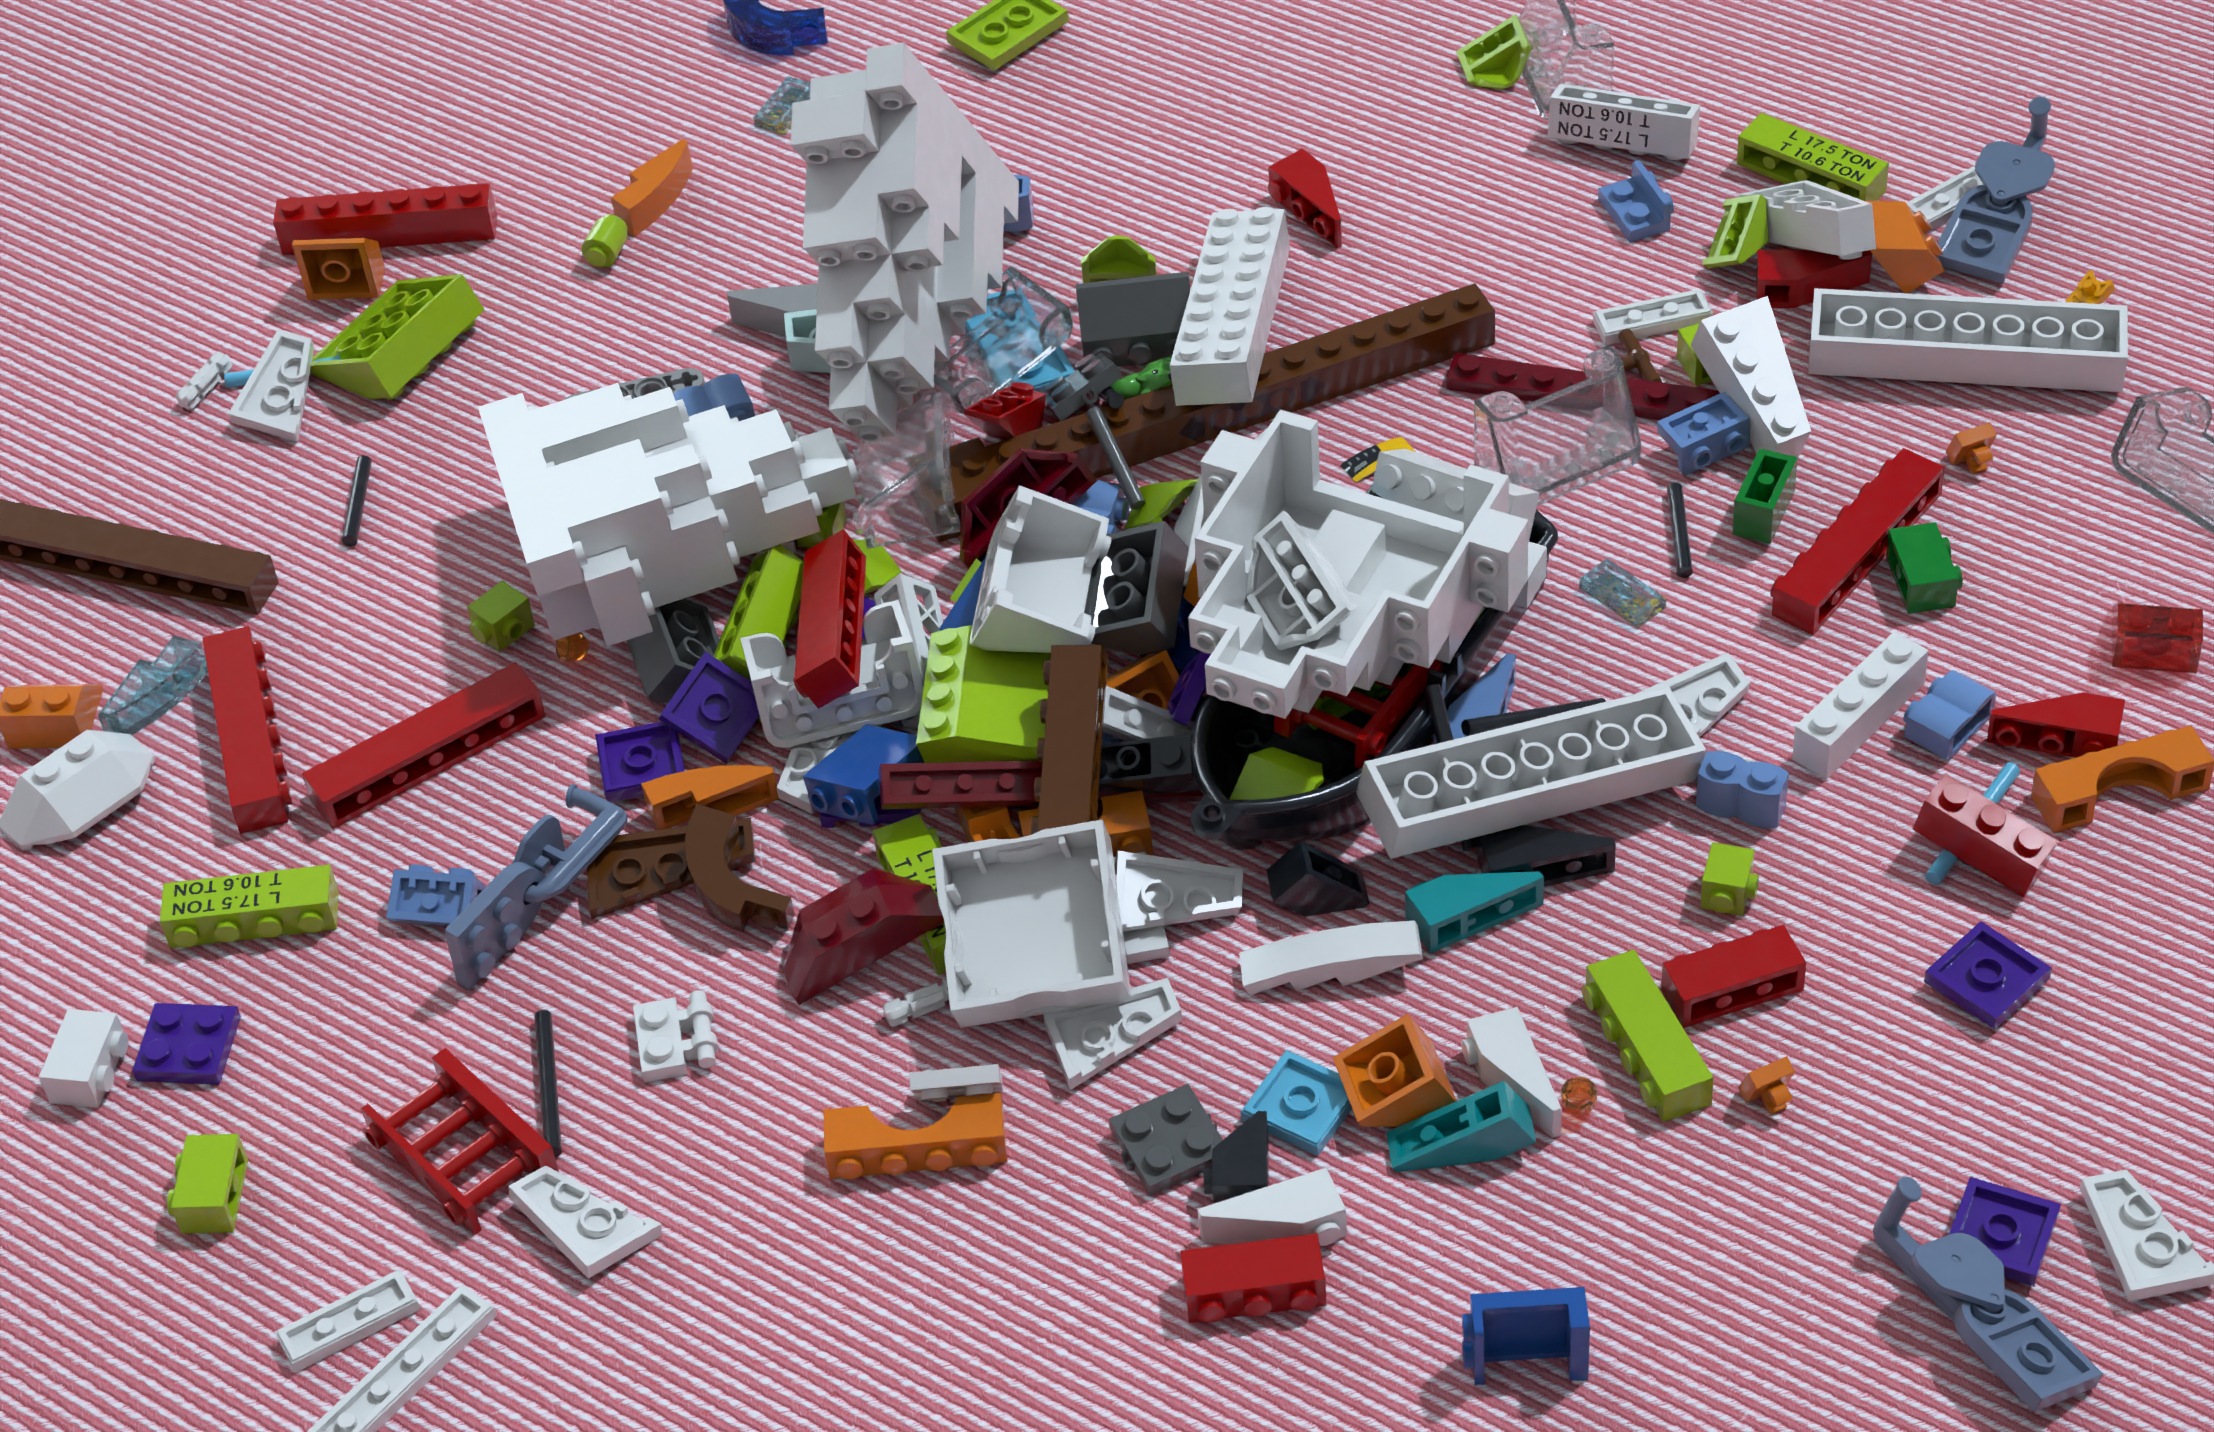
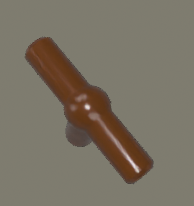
(1637, 357)

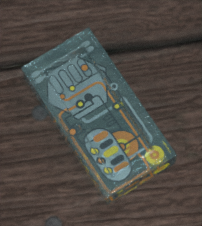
(777, 111)
(1622, 593)

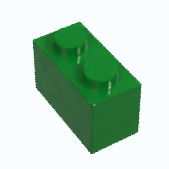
(1764, 496)
(1923, 567)

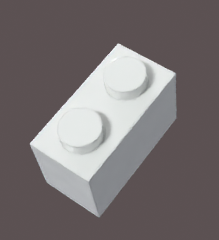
(83, 1058)

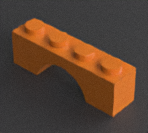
(2169, 762)
(965, 1136)

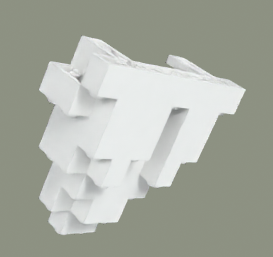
(902, 227)
(651, 505)
(1406, 568)

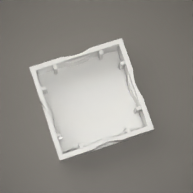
(1031, 924)

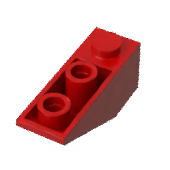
(1305, 190)
(1792, 275)
(1009, 411)
(2059, 725)

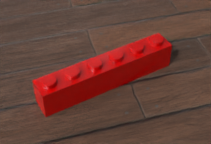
(390, 217)
(1855, 541)
(830, 620)
(245, 729)
(423, 745)

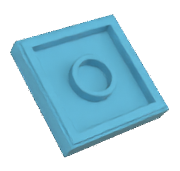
(1301, 1102)

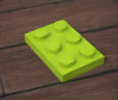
(1006, 29)

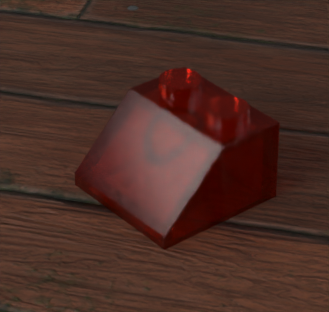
(2156, 637)

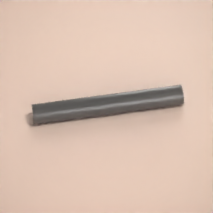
(1115, 458)

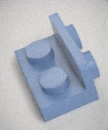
(1638, 204)
(1706, 432)
(429, 896)

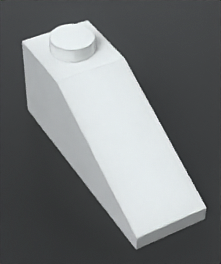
(1505, 1052)
(1278, 1211)

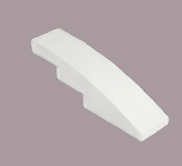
(1338, 953)

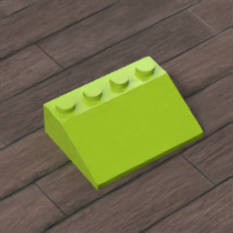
(399, 335)
(980, 702)

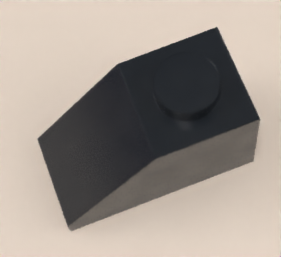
(1315, 882)
(1240, 1161)

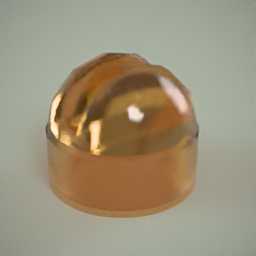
(572, 647)
(1579, 1090)

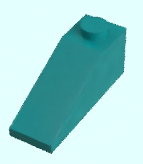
(1467, 904)
(1464, 1132)

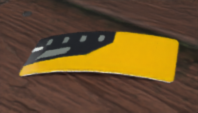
(1365, 461)

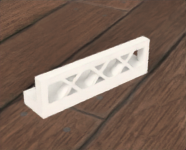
(905, 590)

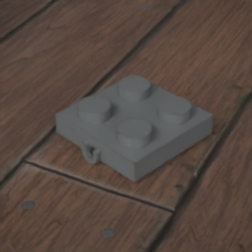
(1069, 393)
(1166, 1139)

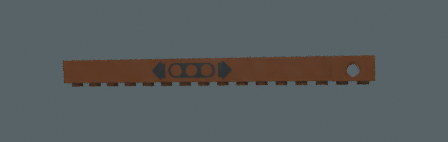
(1287, 381)

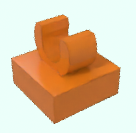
(1973, 447)
(1769, 1084)

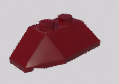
(1047, 472)
(856, 929)

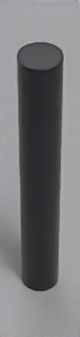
(1112, 397)
(356, 500)
(1679, 530)

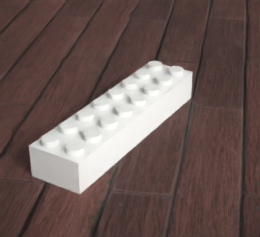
(1230, 307)
(1969, 340)
(1529, 771)

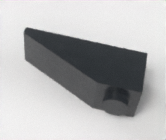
(1552, 852)

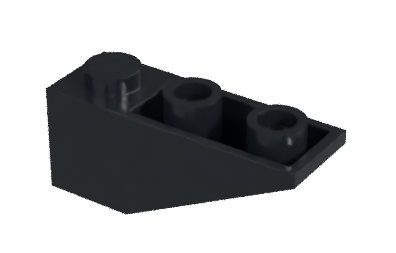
(1148, 765)

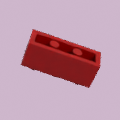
(1984, 835)
(1733, 976)
(1253, 1278)

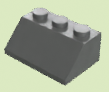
(1132, 317)
(1138, 590)
(671, 651)

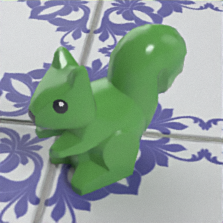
(1152, 377)

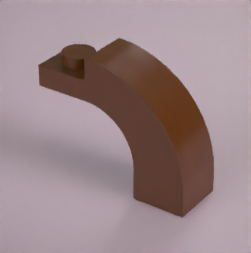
(708, 848)

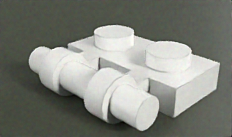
(660, 1036)
(945, 1083)

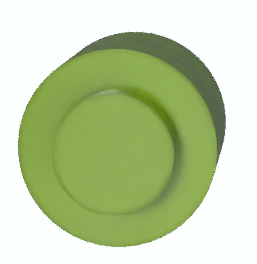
(605, 241)

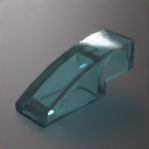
(155, 687)

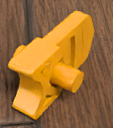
(2091, 290)

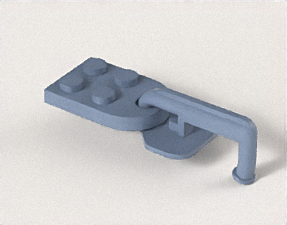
(1997, 216)
(538, 872)
(1991, 1320)

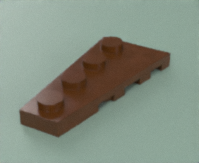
(650, 865)

